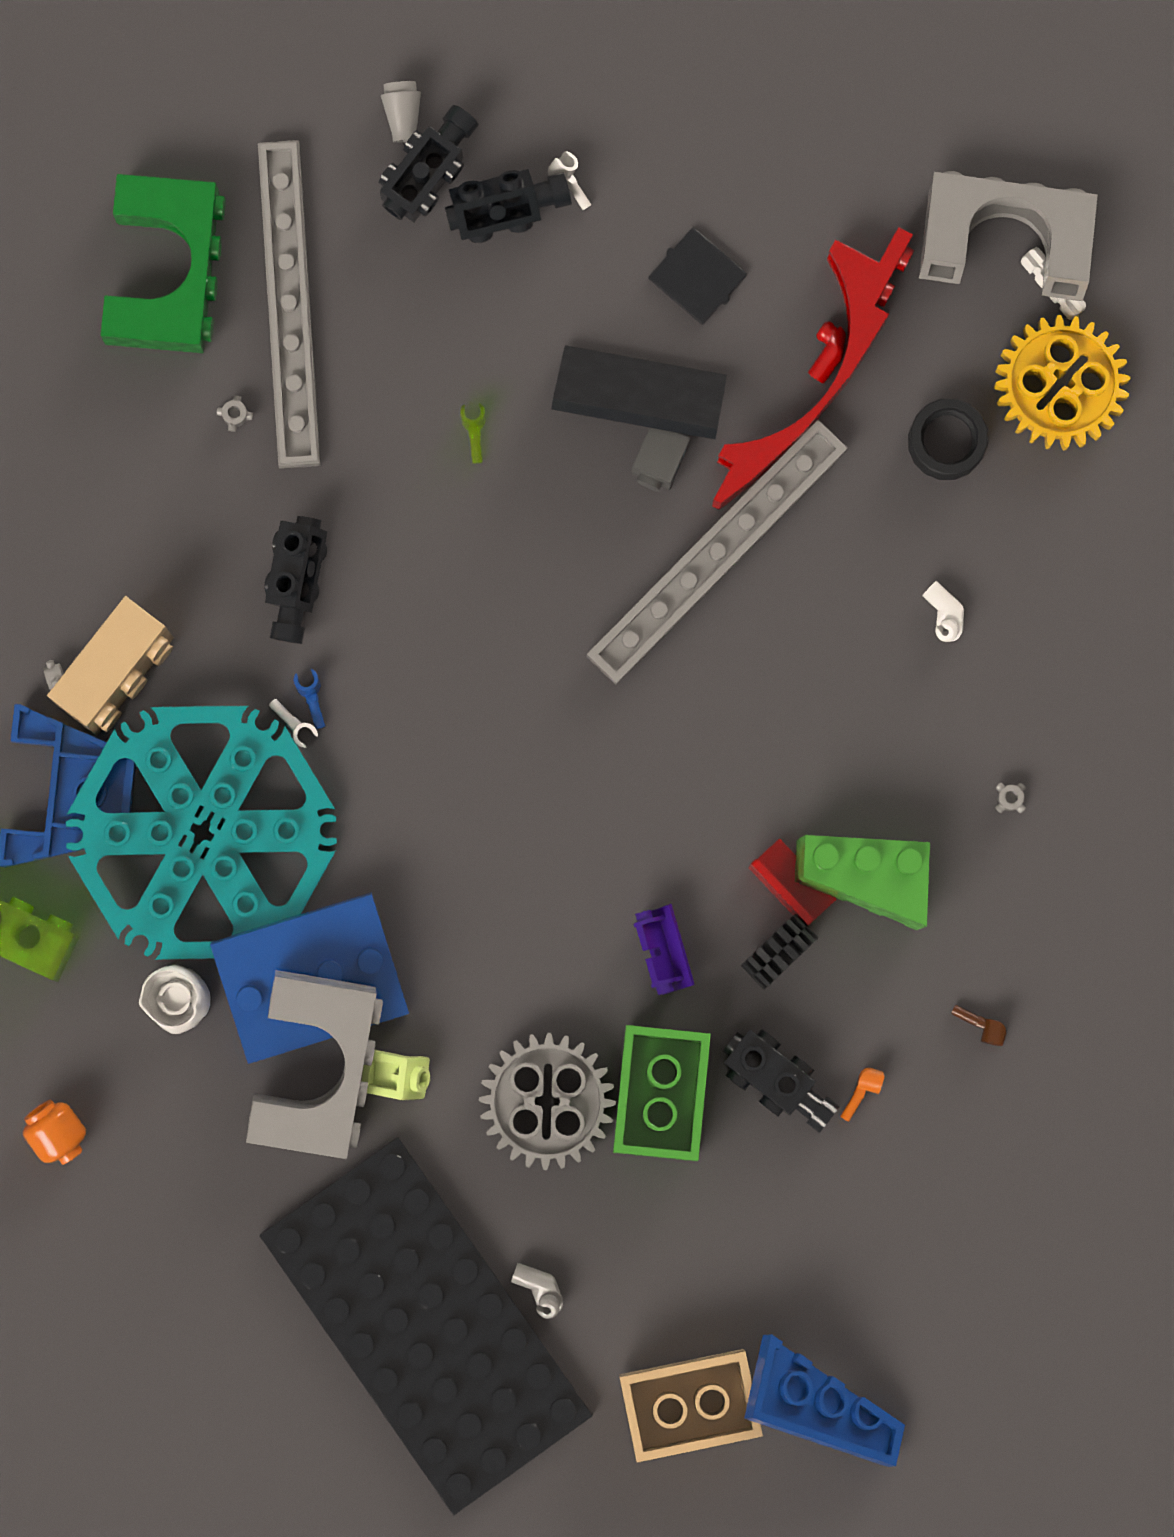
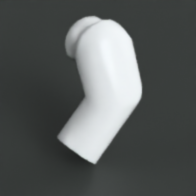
(949, 613)

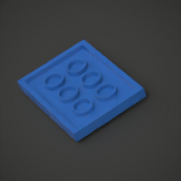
(329, 943)

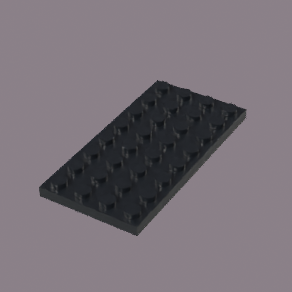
(426, 1326)

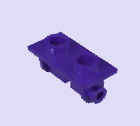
(668, 960)

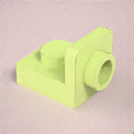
(397, 1076)

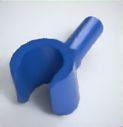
(311, 697)

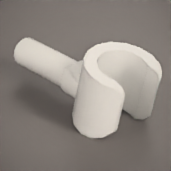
(568, 164)
(291, 721)

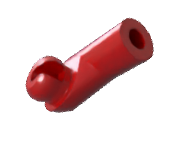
(831, 354)

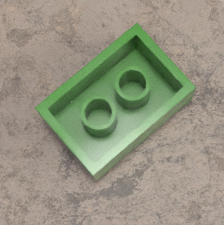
(661, 1093)

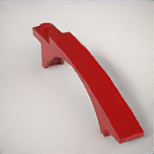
(863, 287)

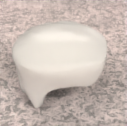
(175, 998)

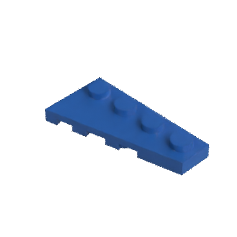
(817, 1407)

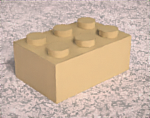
(112, 667)
(689, 1405)

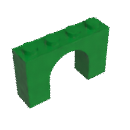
(180, 317)

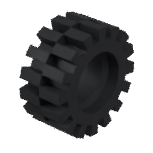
(779, 951)

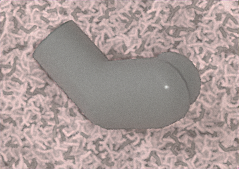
(544, 1289)

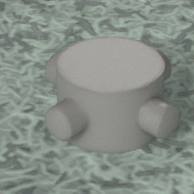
(234, 413)
(53, 673)
(1010, 797)

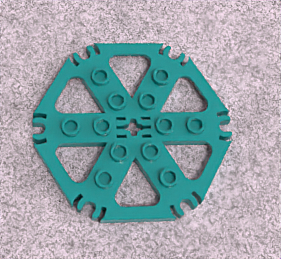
(180, 798)

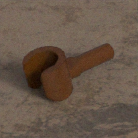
(993, 1031)

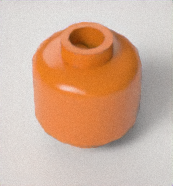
(54, 1132)

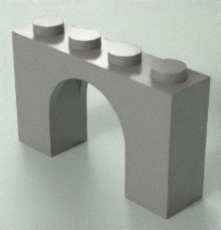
(1058, 216)
(323, 1123)

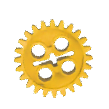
(1035, 359)

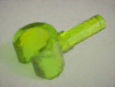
(474, 431)

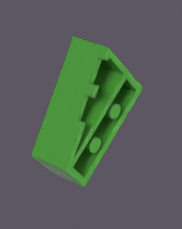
(871, 873)

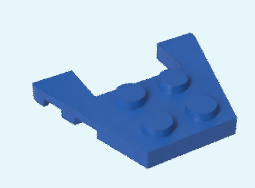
(71, 764)

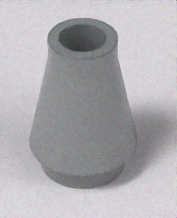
(401, 107)

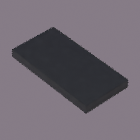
(639, 392)

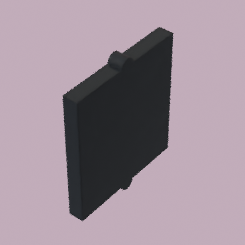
(697, 276)

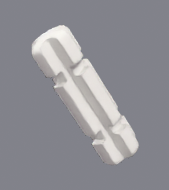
(1034, 263)

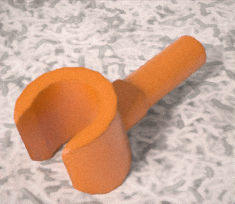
(868, 1080)

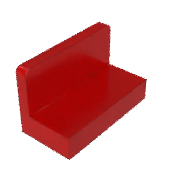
(777, 872)

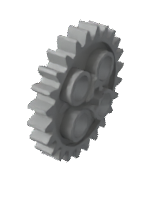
(508, 1100)

